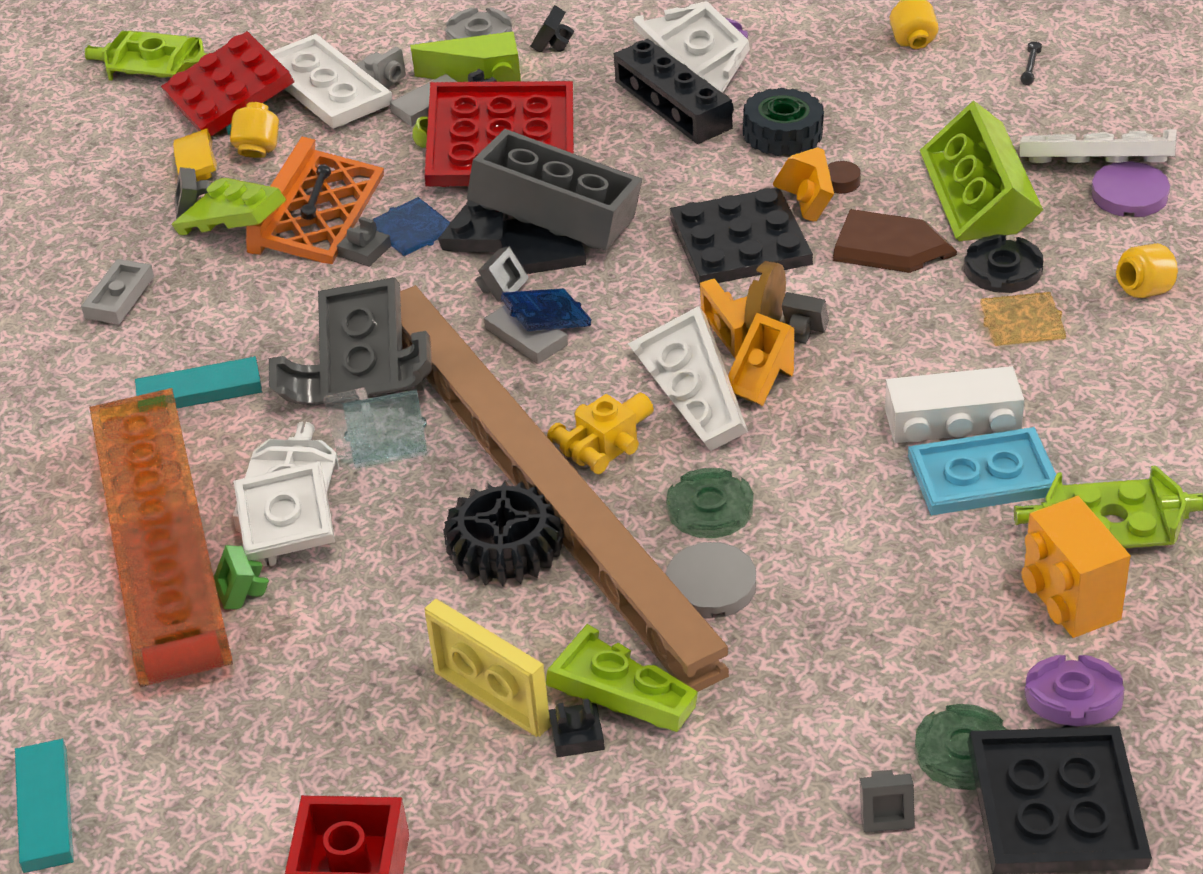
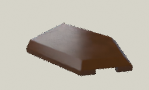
(889, 242)

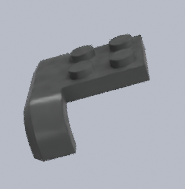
(356, 347)

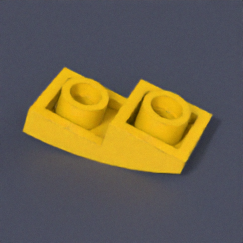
(196, 153)

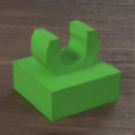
(238, 577)

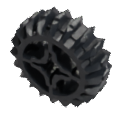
(503, 533)

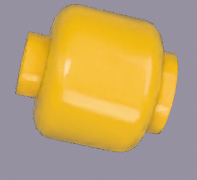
(912, 22)
(254, 130)
(1147, 270)

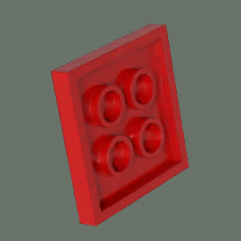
(226, 82)

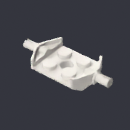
(283, 454)

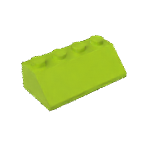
(980, 176)

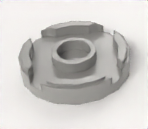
(465, 23)
(714, 577)

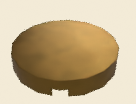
(767, 293)

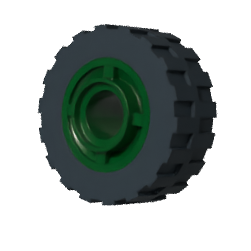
(783, 121)

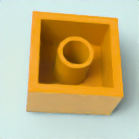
(1075, 566)

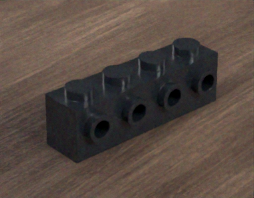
(673, 91)

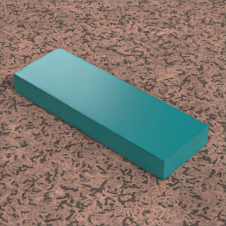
(206, 382)
(43, 806)

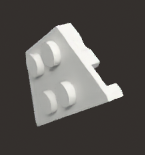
(699, 40)

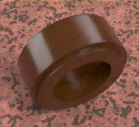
(844, 176)

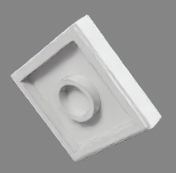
(284, 511)

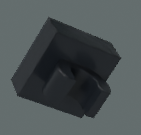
(553, 32)
(576, 729)

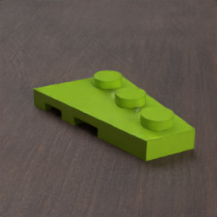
(231, 203)
(614, 680)

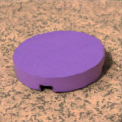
(1130, 189)
(1074, 690)

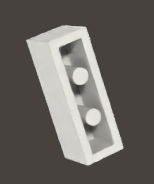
(954, 404)

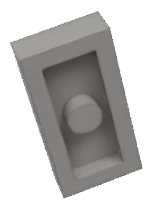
(117, 291)

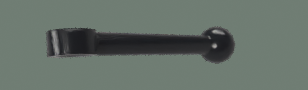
(1028, 77)
(309, 211)

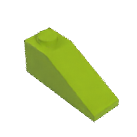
(459, 57)

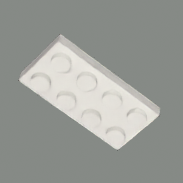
(330, 82)

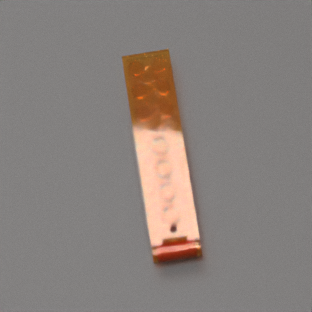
(159, 540)

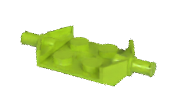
(148, 53)
(1150, 507)

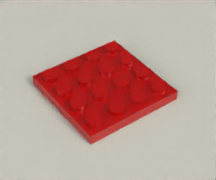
(472, 114)

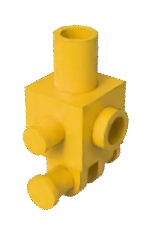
(602, 431)

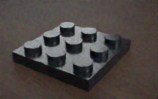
(738, 233)
(1058, 800)

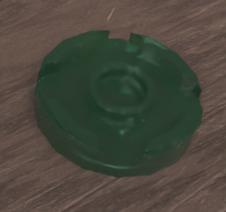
(710, 514)
(946, 756)

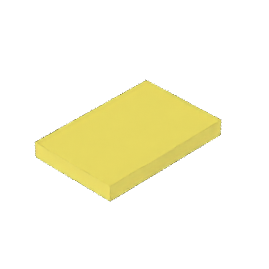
(488, 668)

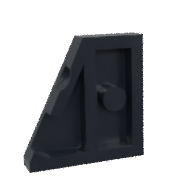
(475, 230)

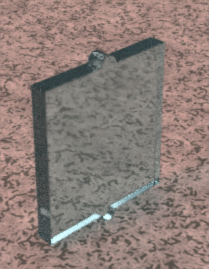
(385, 428)

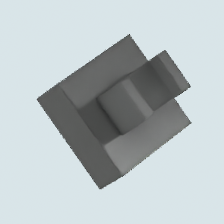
(188, 190)
(364, 243)
(501, 274)
(804, 315)
(887, 801)

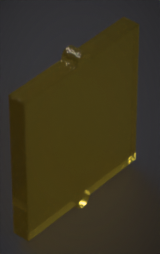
(1022, 318)

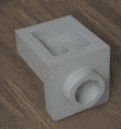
(386, 67)

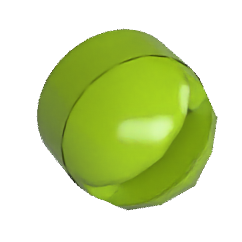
(420, 132)

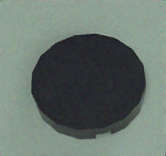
(1015, 269)

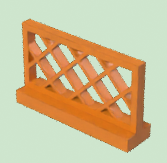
(300, 174)

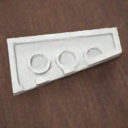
(1135, 143)
(693, 376)

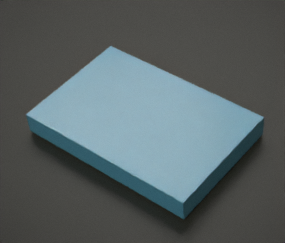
(982, 470)

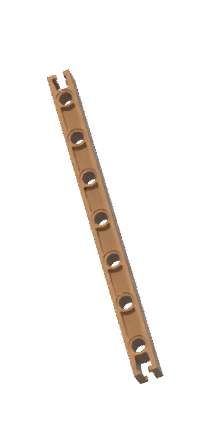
(592, 532)

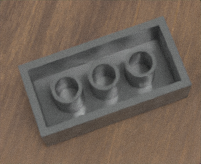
(554, 189)

